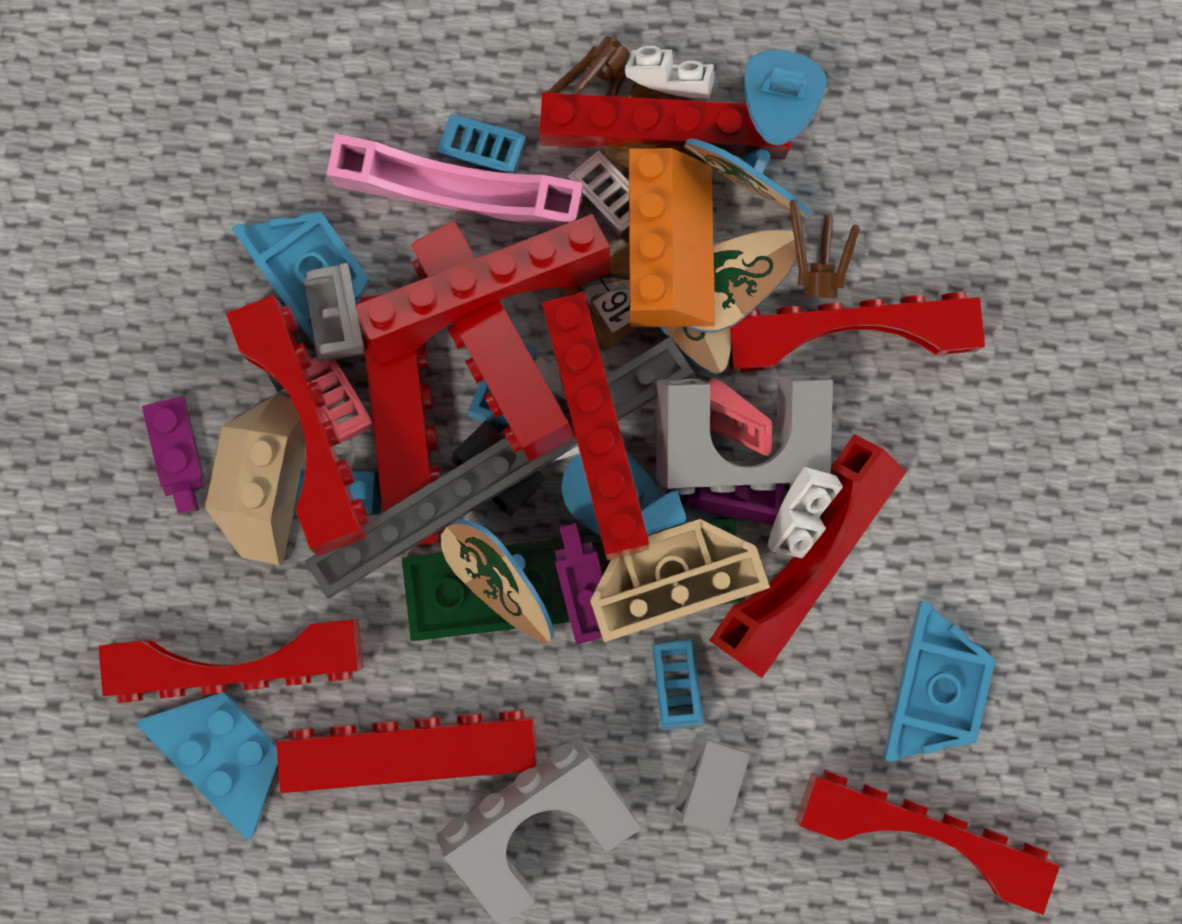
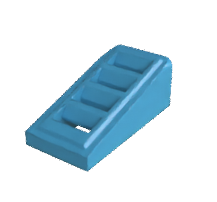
(514, 156)
(664, 513)
(683, 720)

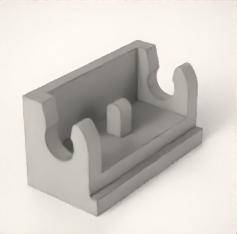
(333, 313)
(710, 785)

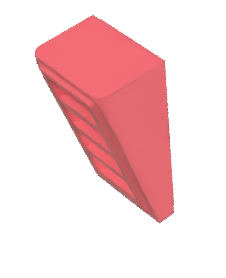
(330, 375)
(738, 419)

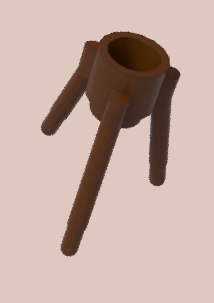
(604, 61)
(821, 279)

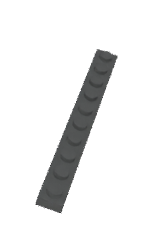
(481, 480)

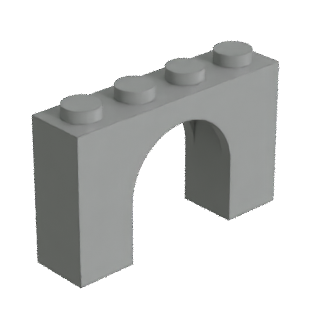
(690, 460)
(563, 782)

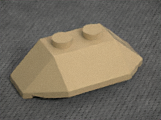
(258, 479)
(677, 576)

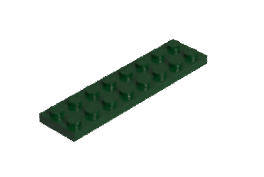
(446, 607)

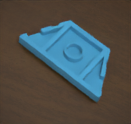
(291, 248)
(939, 689)
(219, 754)

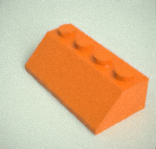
(670, 240)

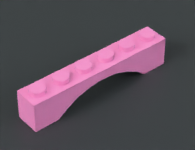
(505, 196)

